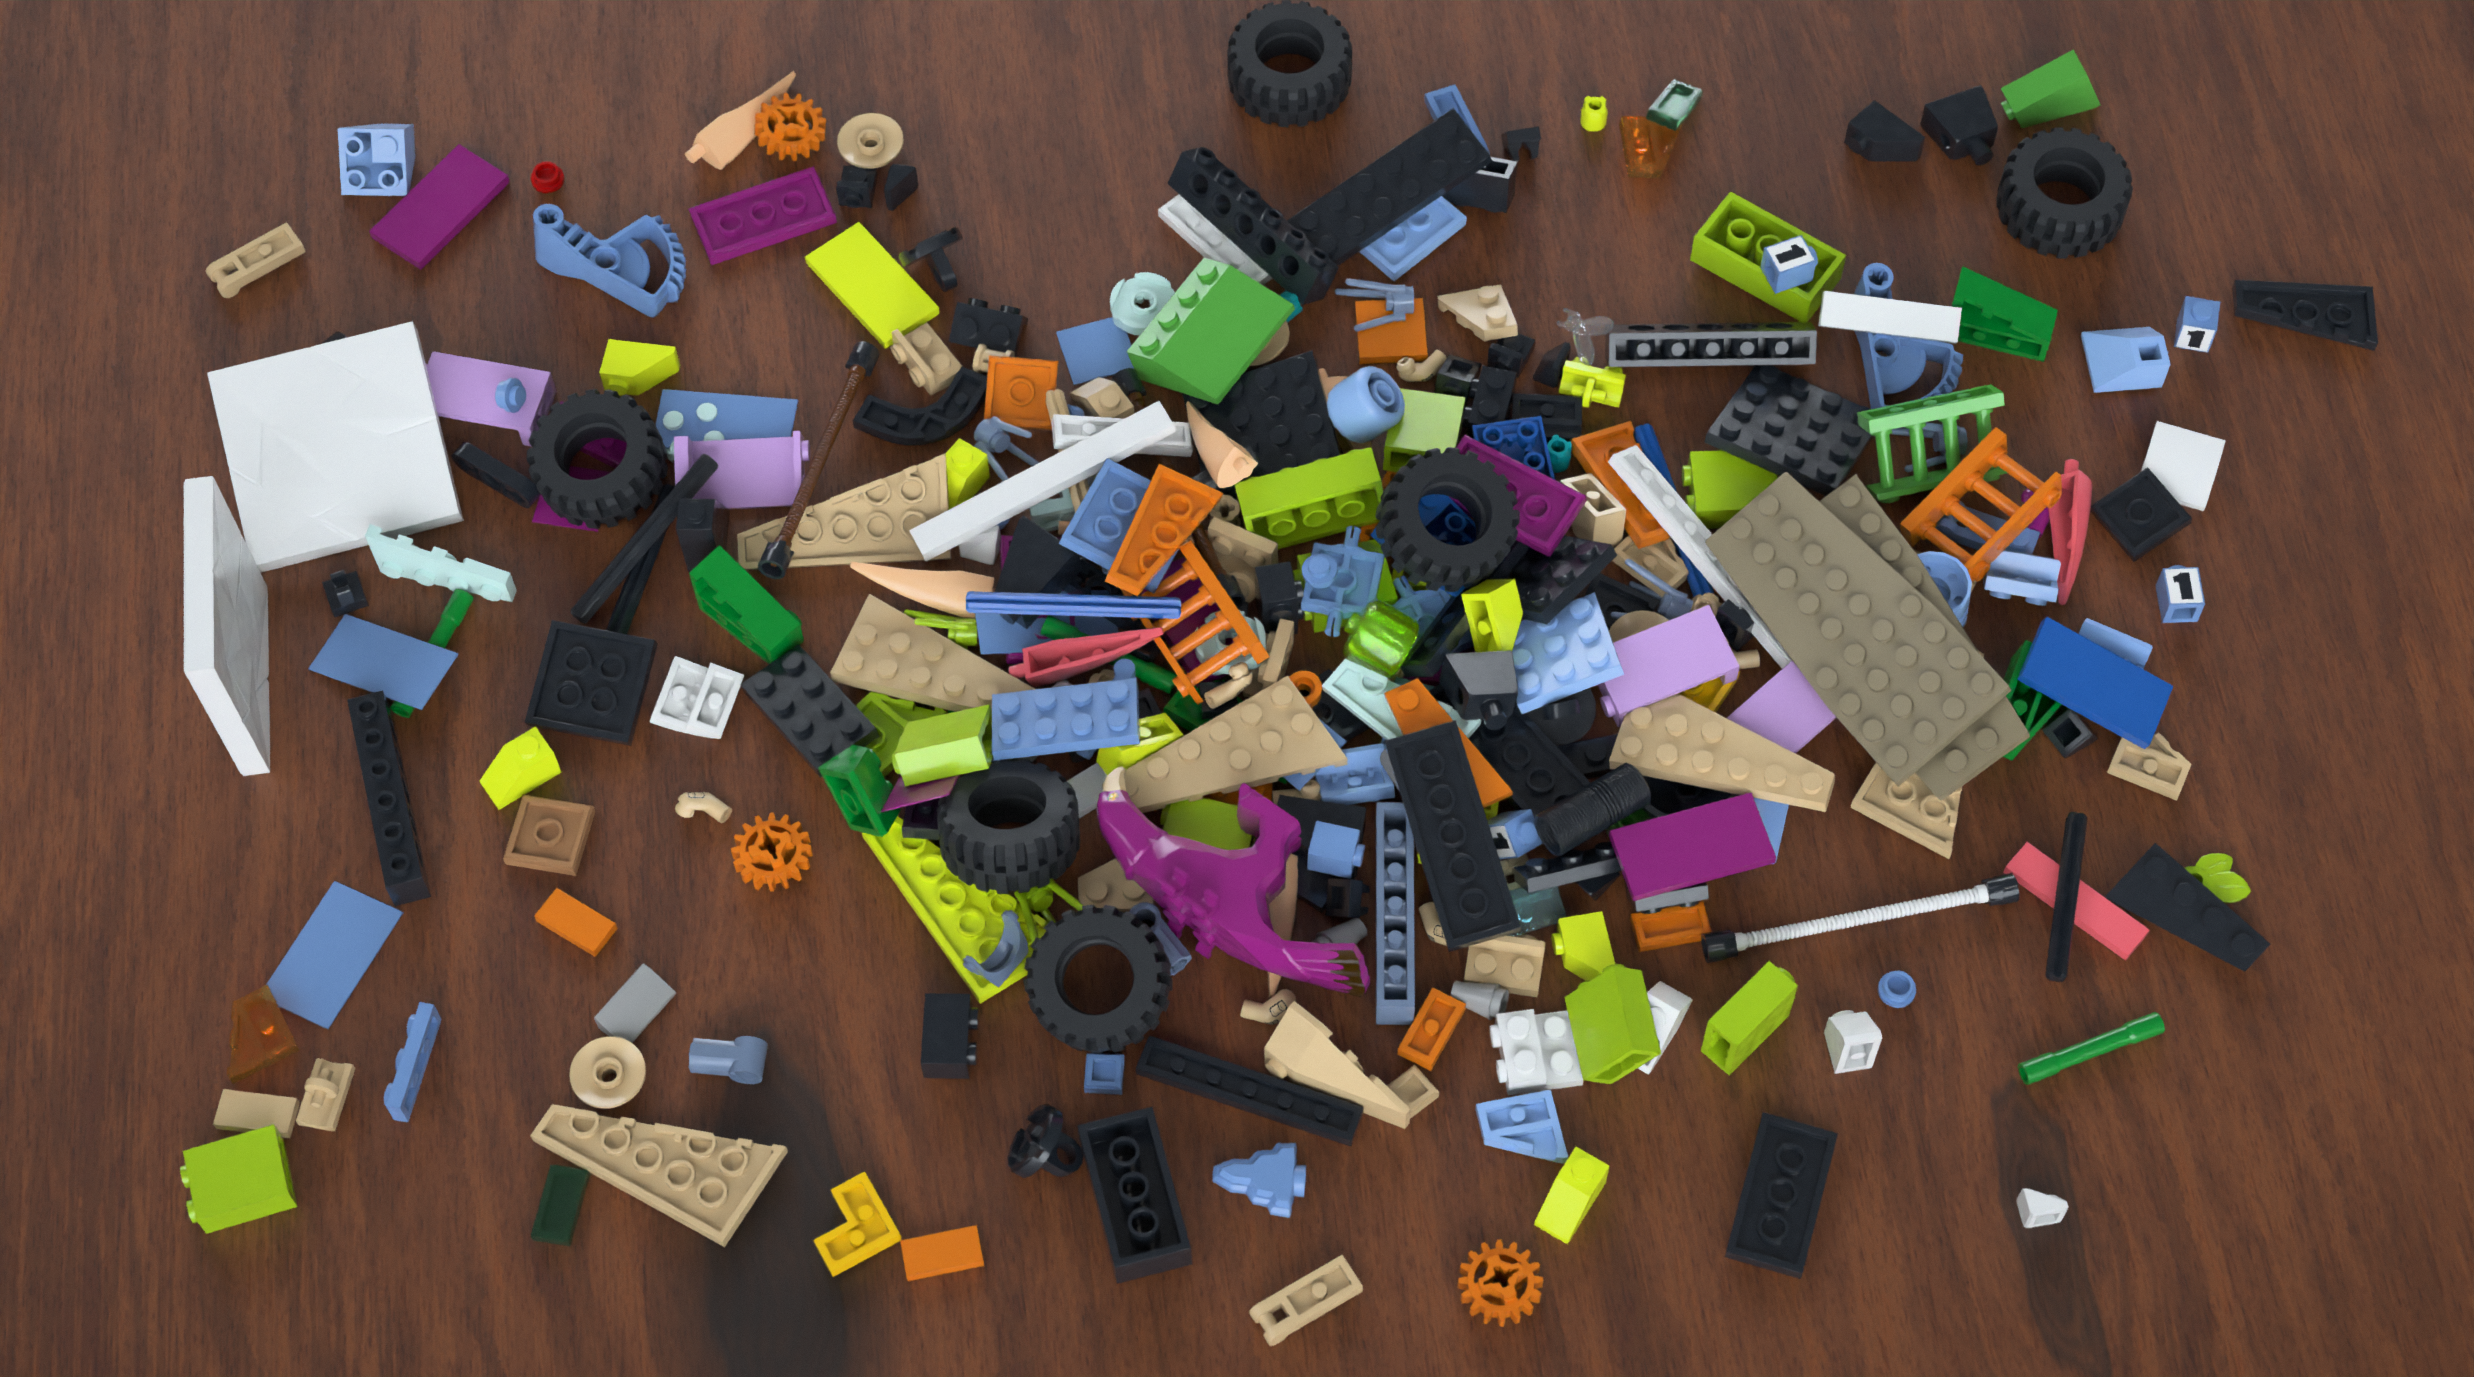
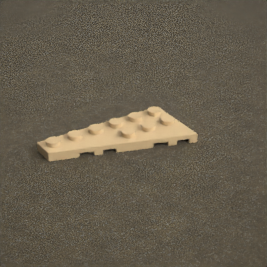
(861, 524)
(916, 663)
(1250, 744)
(1703, 749)
(1910, 809)
(674, 1169)

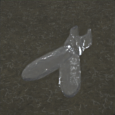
(1583, 330)

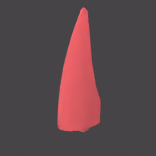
(2069, 525)
(1069, 657)

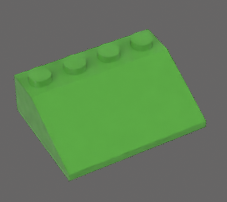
(1208, 332)

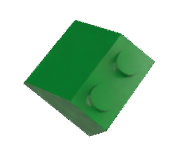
(860, 790)

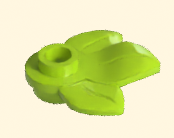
(2215, 874)

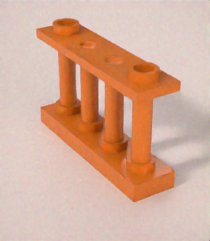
(1969, 477)
(1226, 618)

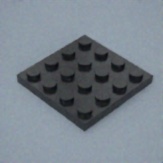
(1278, 414)
(1791, 429)

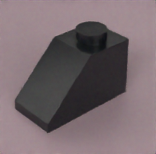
(1883, 136)

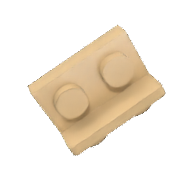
(926, 357)
(1239, 547)
(1279, 647)
(1508, 962)

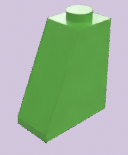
(2050, 92)

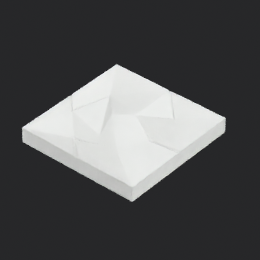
(334, 445)
(226, 626)

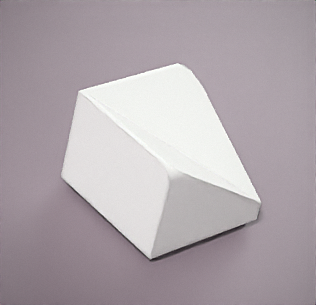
(982, 547)
(2040, 1209)

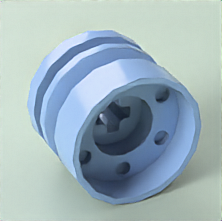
(1951, 579)

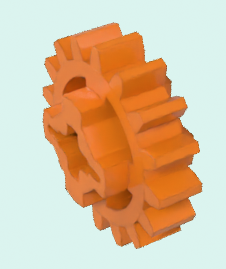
(790, 126)
(756, 861)
(1505, 1297)

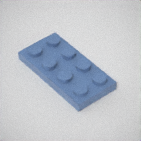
(1065, 719)

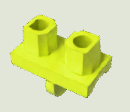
(1592, 383)

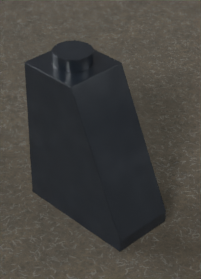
(701, 528)
(1035, 566)
(1310, 811)

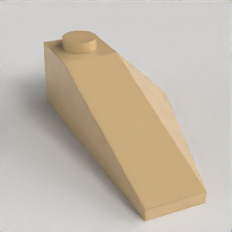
(1308, 1058)

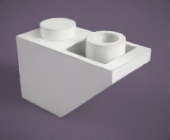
(1668, 1011)

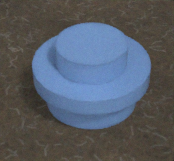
(510, 395)
(1319, 570)
(1897, 989)

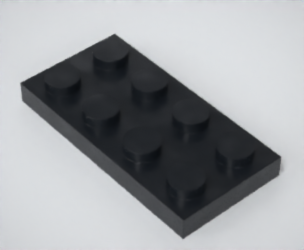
(808, 708)
(1781, 1195)

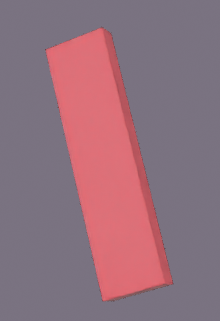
(2093, 911)

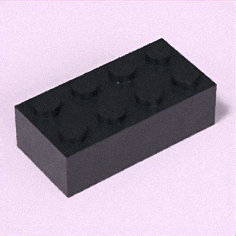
(1135, 1195)

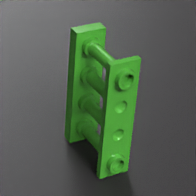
(1914, 416)

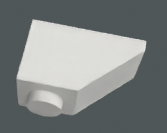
(1852, 1041)

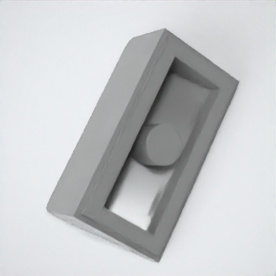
(634, 1005)

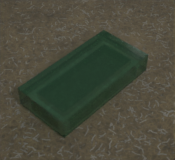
(1674, 104)
(560, 1205)

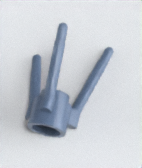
(1397, 299)
(1935, 431)
(993, 437)
(1671, 604)

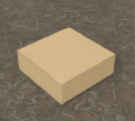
(1414, 1090)

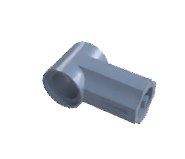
(1172, 946)
(739, 1059)

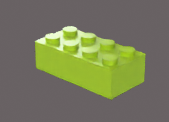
(1733, 249)
(1312, 498)

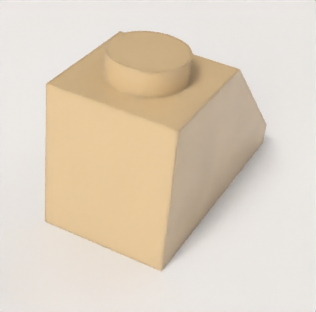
(1102, 399)
(1602, 514)

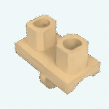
(325, 1095)

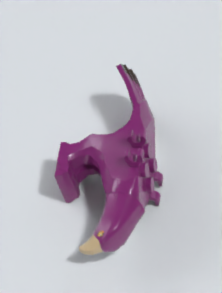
(1226, 891)

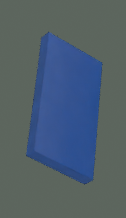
(2095, 682)

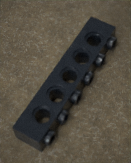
(1253, 225)
(1711, 344)
(388, 798)

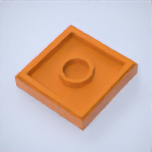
(1391, 340)
(1019, 390)

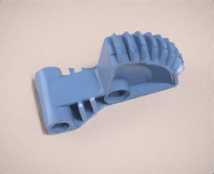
(612, 264)
(1905, 355)

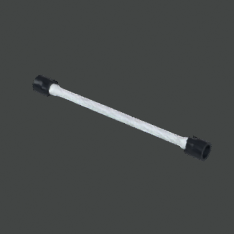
(1992, 891)

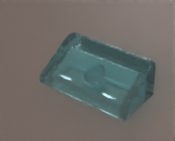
(1537, 908)

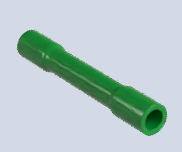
(450, 619)
(1145, 671)
(2053, 1062)

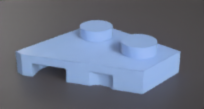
(1524, 1126)

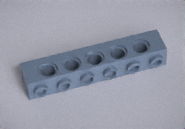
(1394, 916)

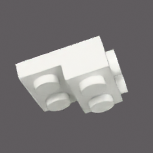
(1535, 1051)

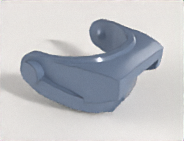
(1002, 961)

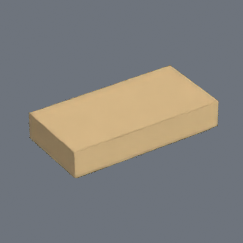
(250, 1111)

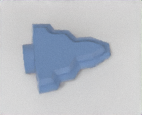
(1266, 1178)

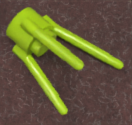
(959, 629)
(1040, 900)

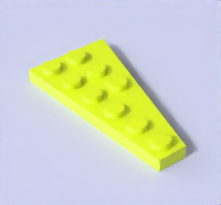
(954, 913)

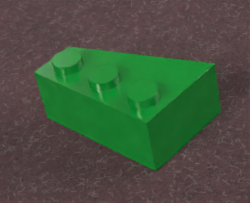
(2002, 317)
(744, 607)
(2030, 705)

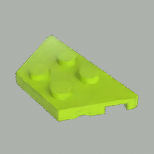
(890, 719)

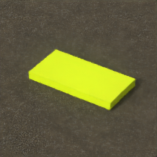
(872, 284)

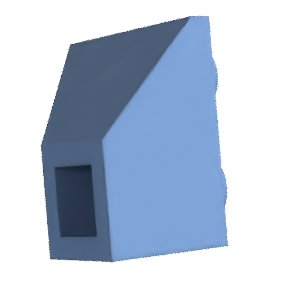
(376, 159)
(2126, 359)

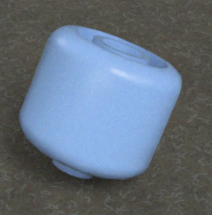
(1365, 404)

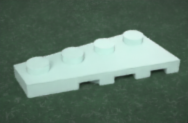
(438, 567)
(1363, 695)

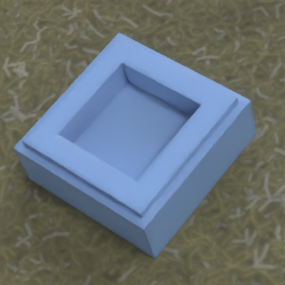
(1104, 1073)

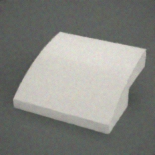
(2184, 463)
(696, 698)

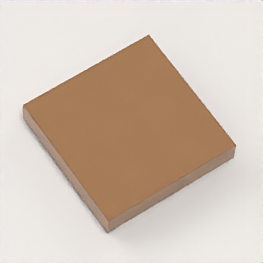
(549, 835)

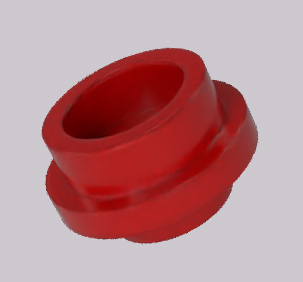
(547, 177)

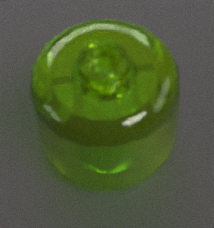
(1380, 637)

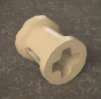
(981, 357)
(1227, 510)

